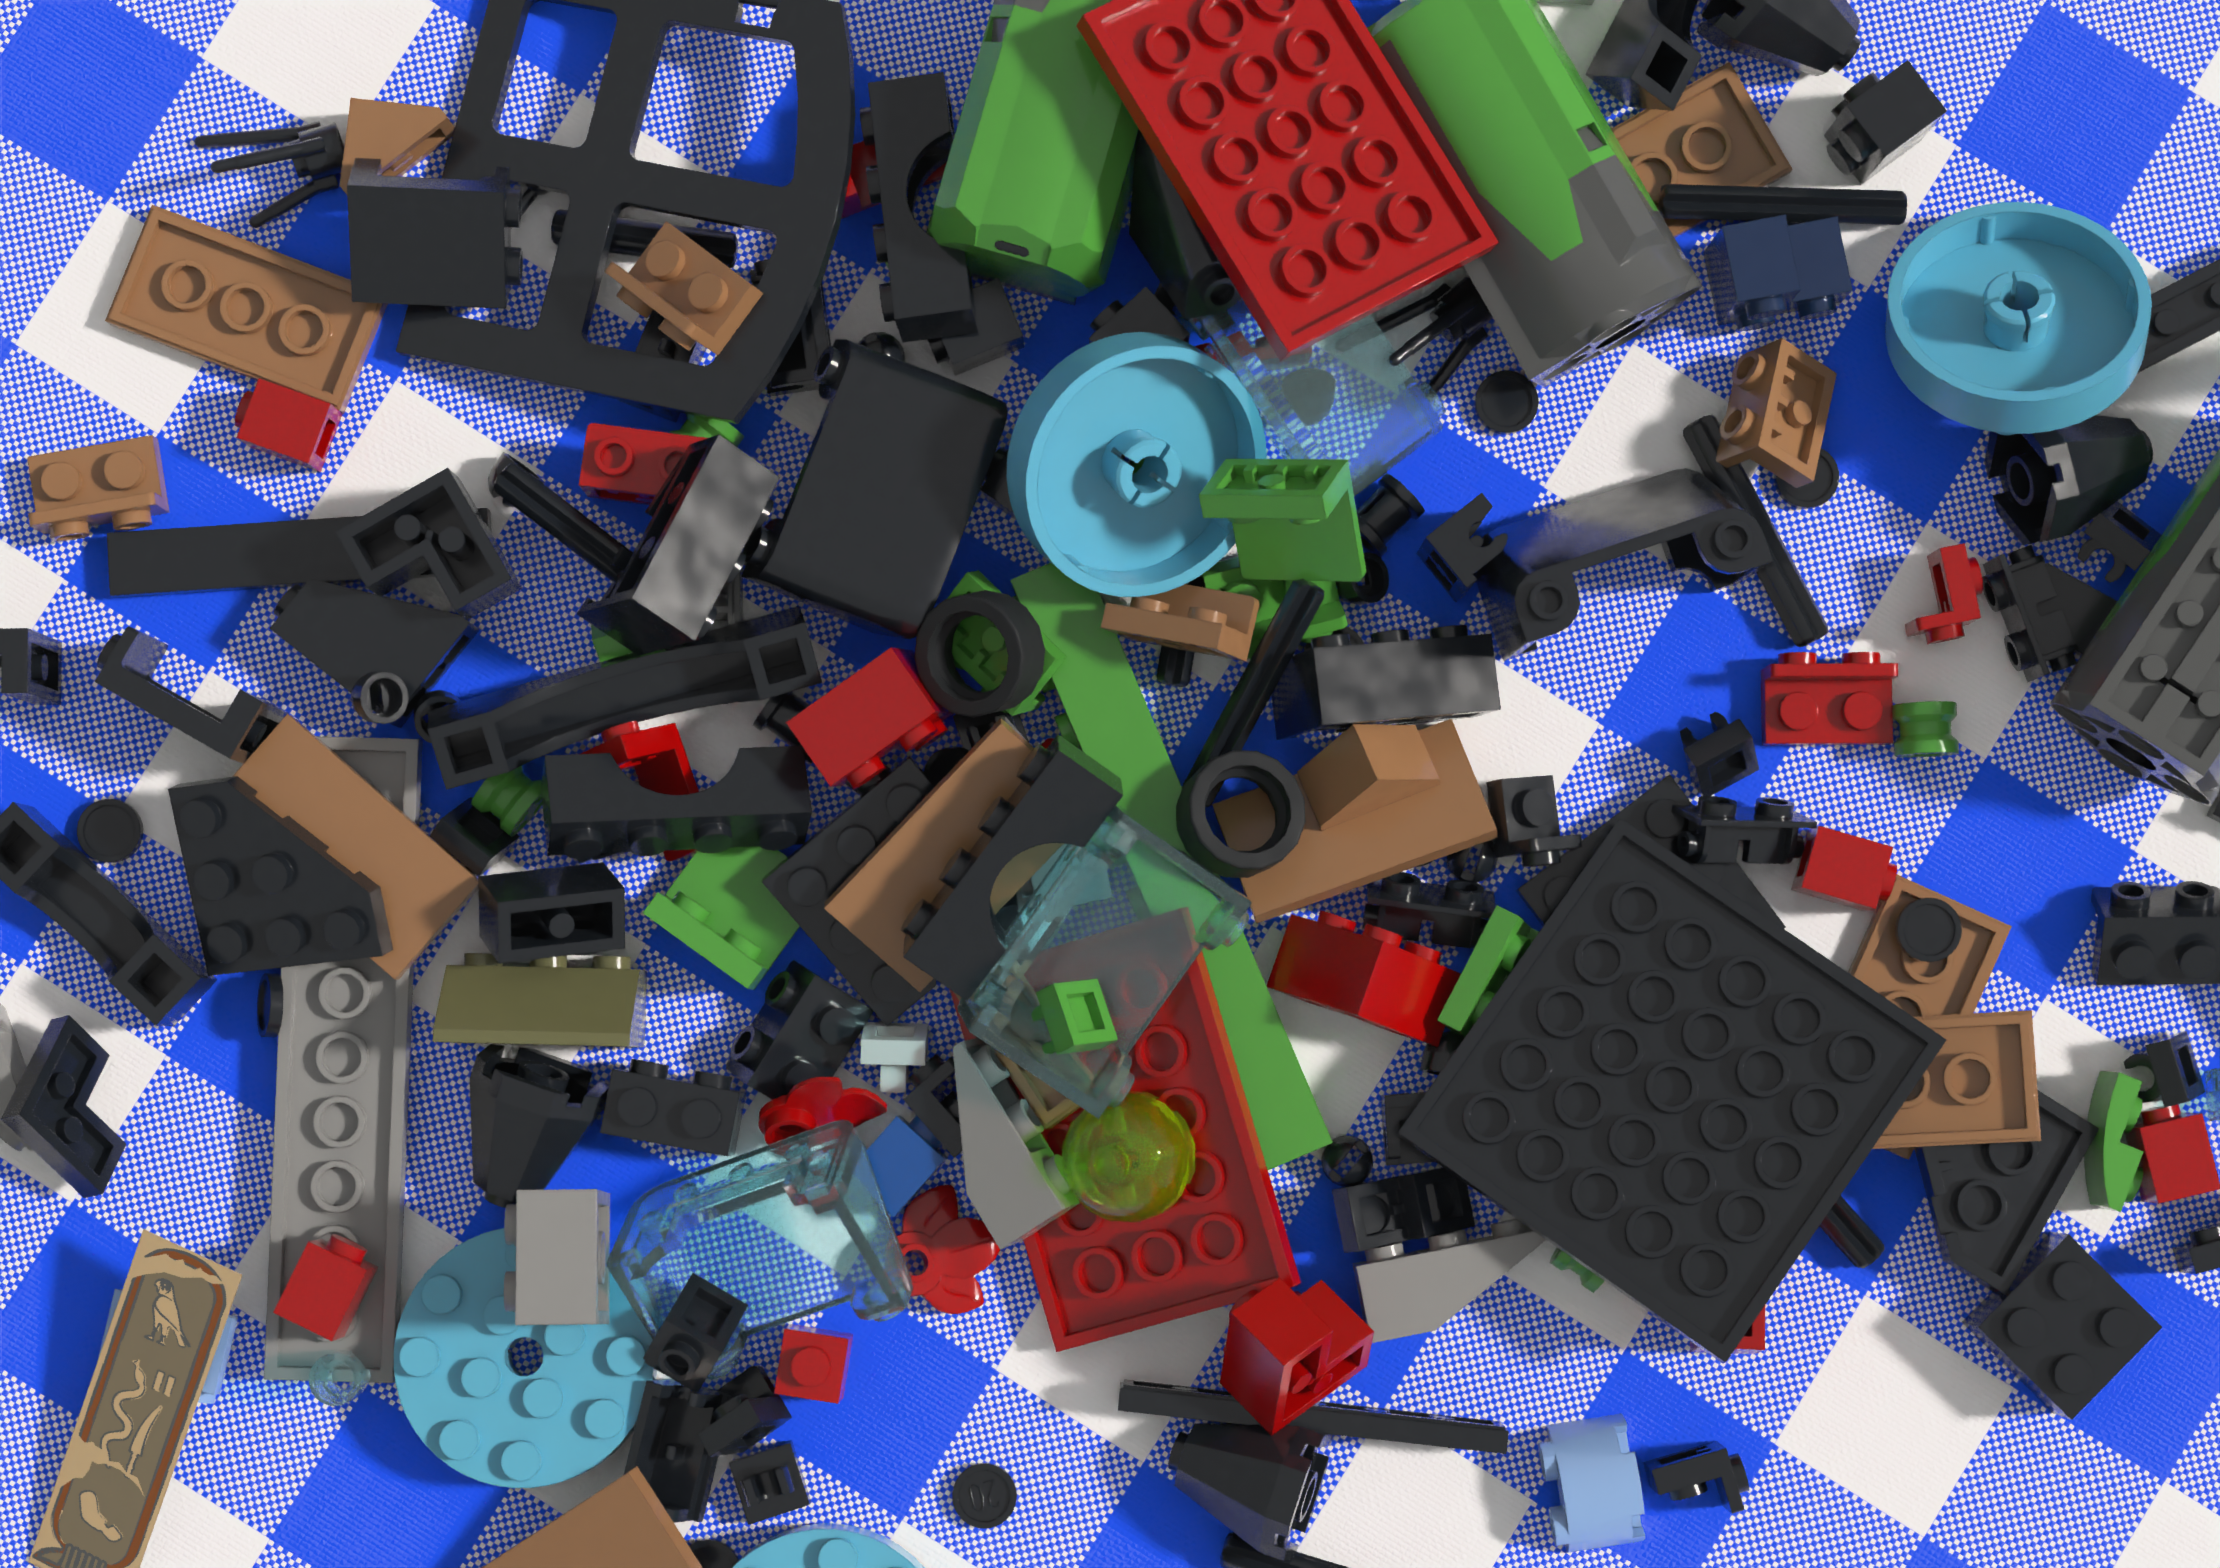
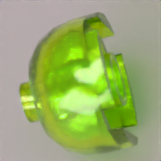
(1129, 1159)

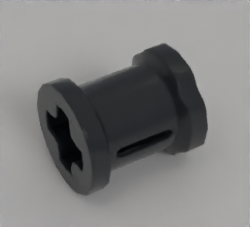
(1386, 514)

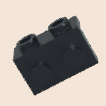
(2157, 934)
(797, 1033)

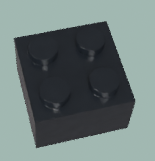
(2063, 1325)

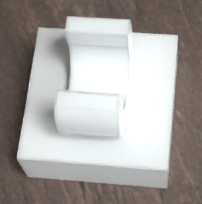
(894, 1049)

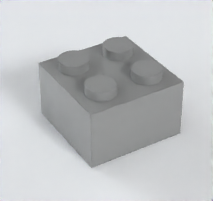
(559, 1257)

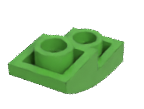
(2109, 1165)

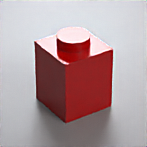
(287, 424)
(1844, 869)
(2175, 1155)
(327, 1287)
(813, 1363)

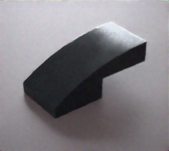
(1402, 1209)

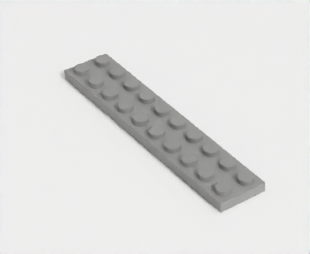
(344, 1116)

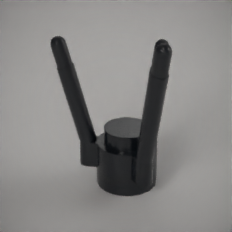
(312, 147)
(1456, 315)

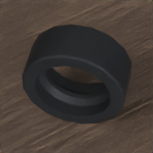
(937, 664)
(1282, 793)

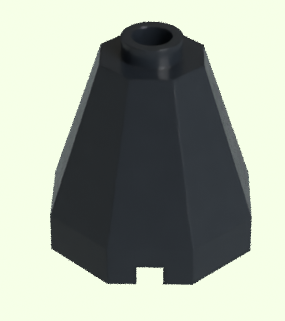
(1789, 33)
(2065, 475)
(527, 1118)
(1253, 1480)

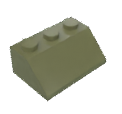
(542, 1003)

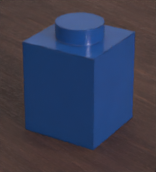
(904, 1161)

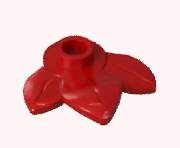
(816, 1104)
(950, 1250)

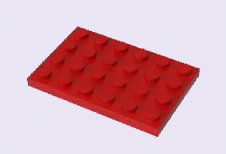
(1291, 154)
(1218, 1235)

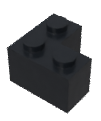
(433, 530)

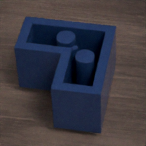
(1776, 269)

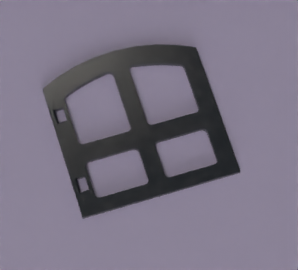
(607, 178)

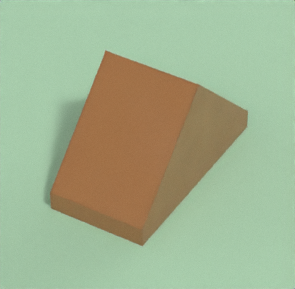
(394, 133)
(1366, 771)

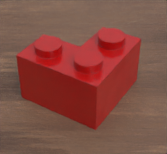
(867, 718)
(1364, 975)
(1291, 1350)

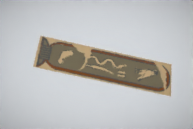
(137, 1408)

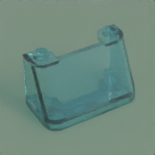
(1329, 398)
(1110, 912)
(773, 1228)

